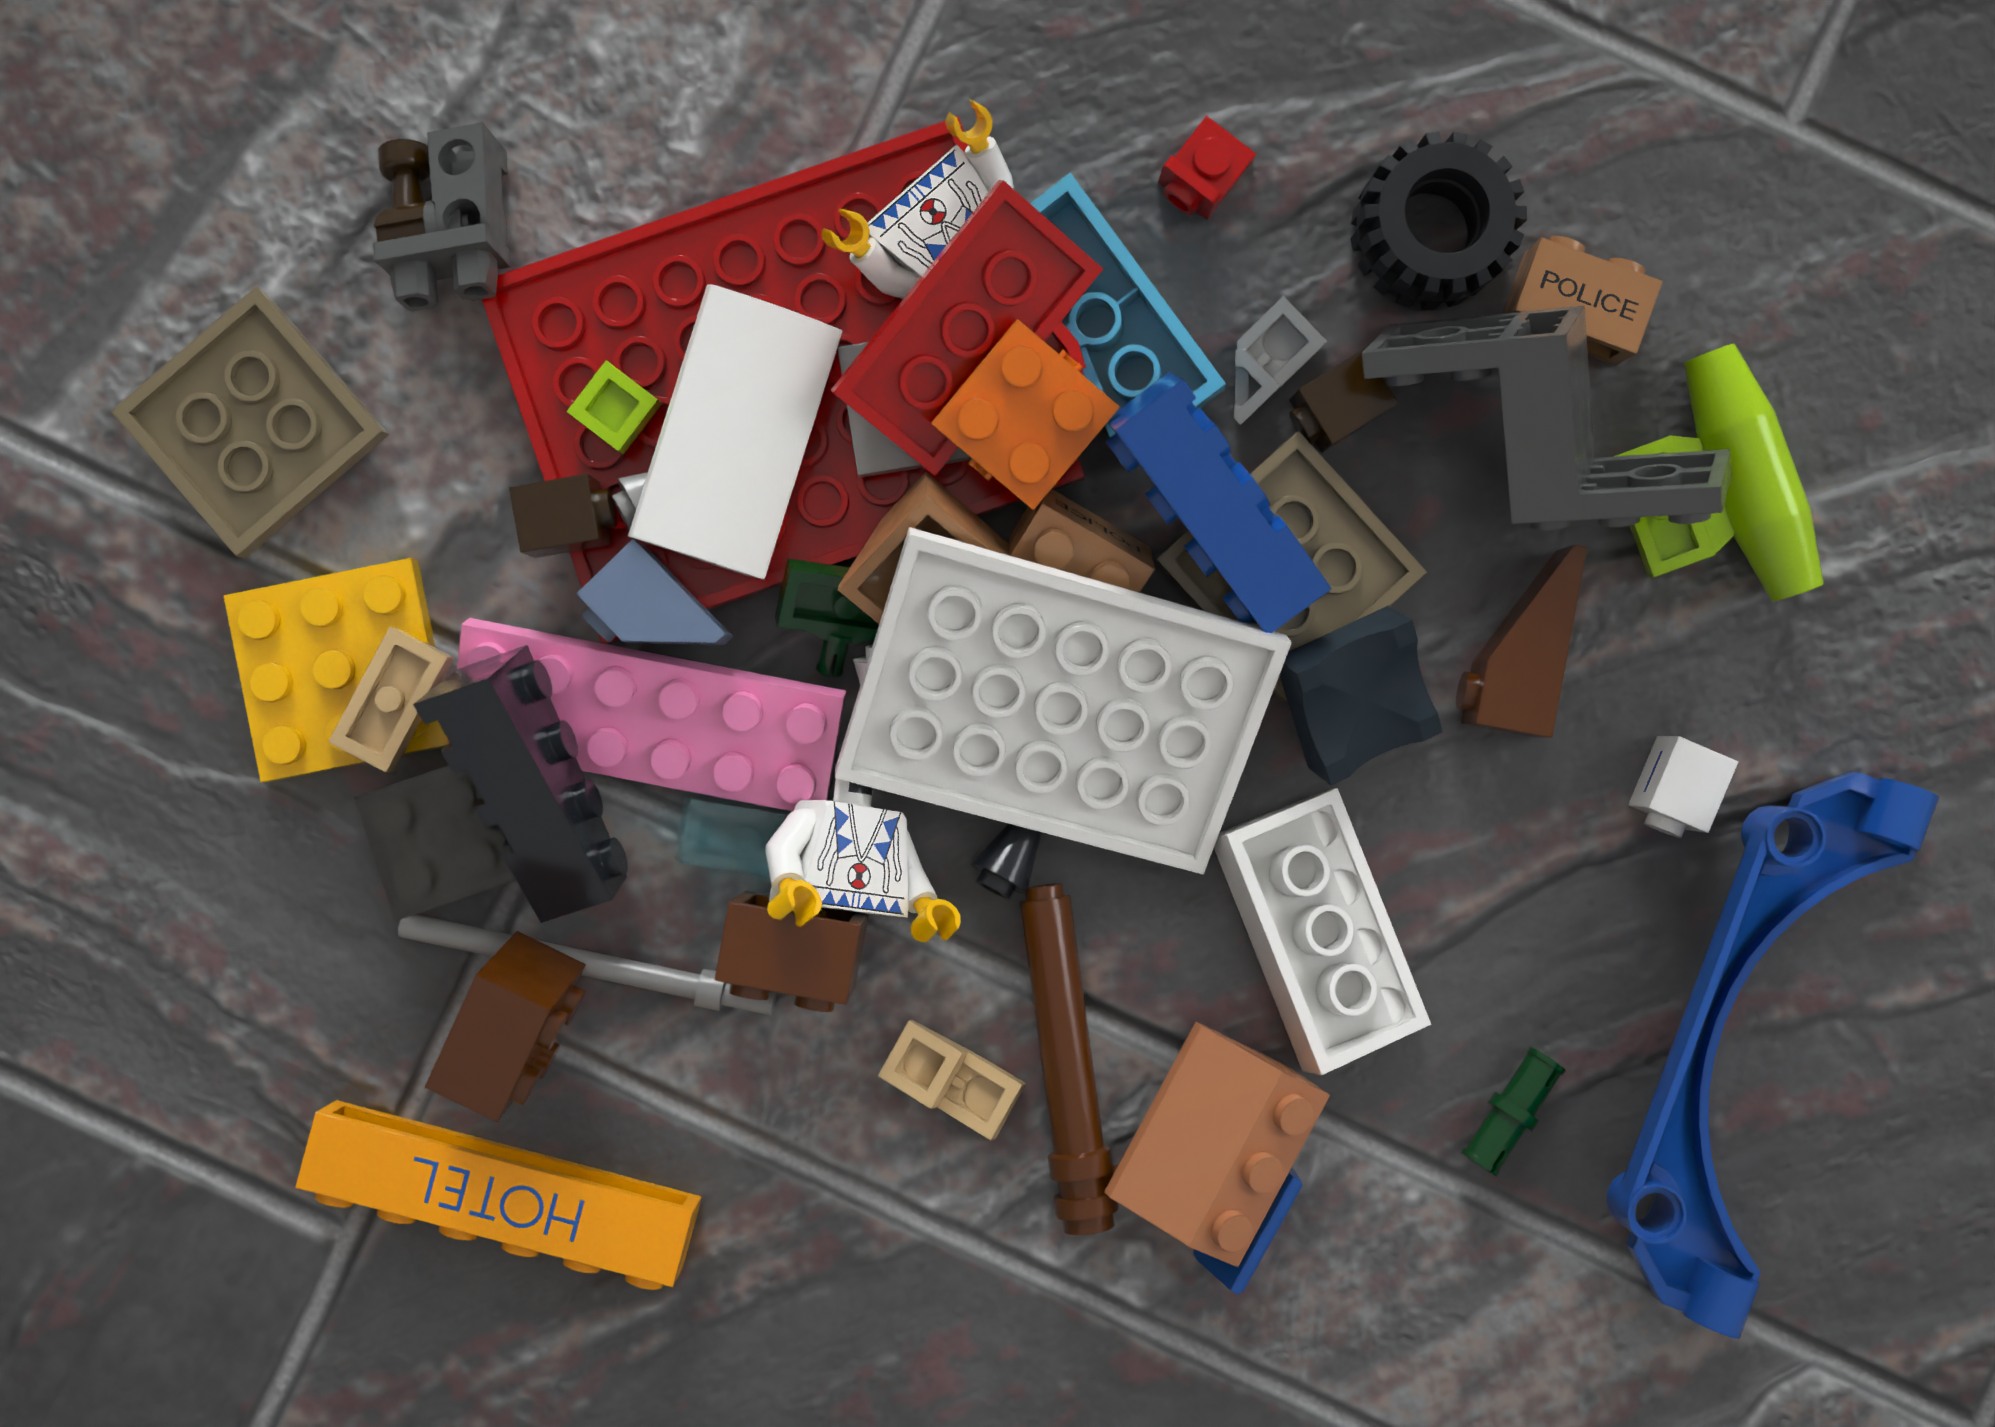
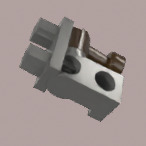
(455, 232)

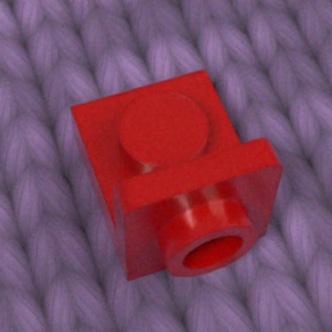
(1204, 169)

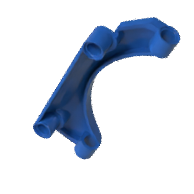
(1687, 1239)

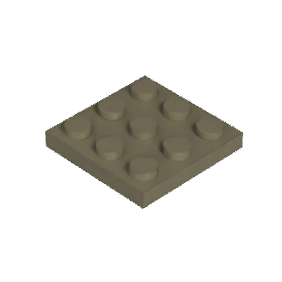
(250, 422)
(1337, 532)

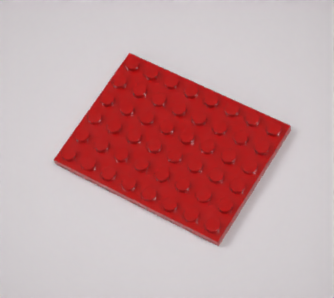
(637, 306)

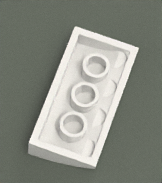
(735, 432)
(1320, 932)

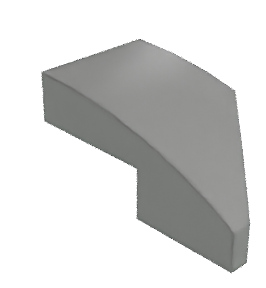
(1271, 356)

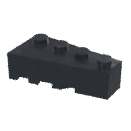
(528, 781)

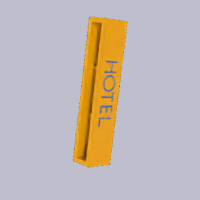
(498, 1194)

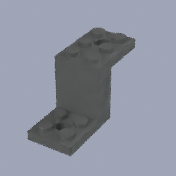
(1550, 420)

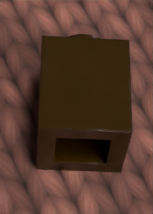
(1339, 403)
(562, 515)

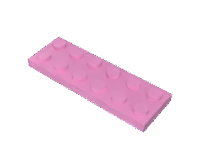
(681, 718)

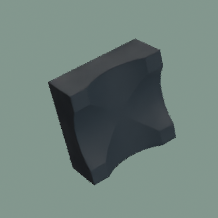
(1358, 694)

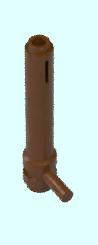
(1079, 1155)

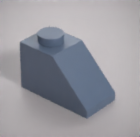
(647, 603)

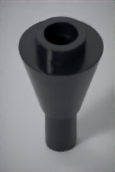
(1008, 861)

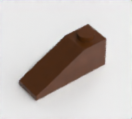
(1522, 666)

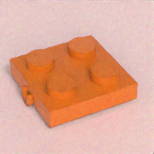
(1025, 414)

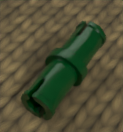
(1513, 1111)

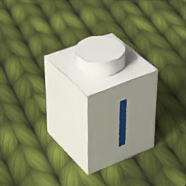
(1682, 786)

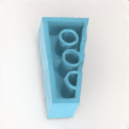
(1122, 319)

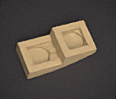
(952, 1079)

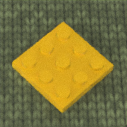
(306, 652)

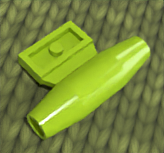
(1764, 497)

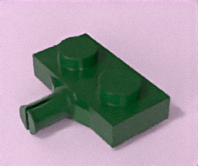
(813, 604)

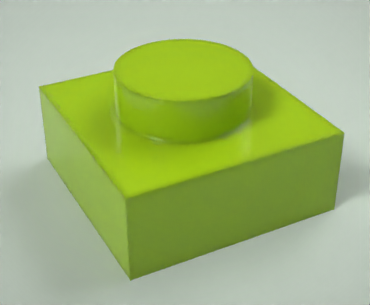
(614, 407)

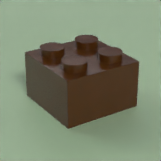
(776, 955)
(508, 1027)

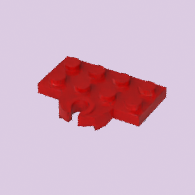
(993, 271)

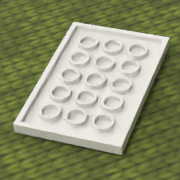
(1058, 702)

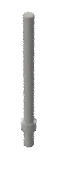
(700, 987)

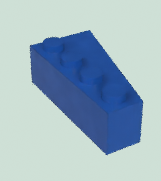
(1216, 503)

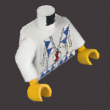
(922, 220)
(852, 861)

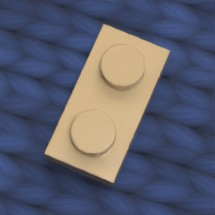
(382, 710)

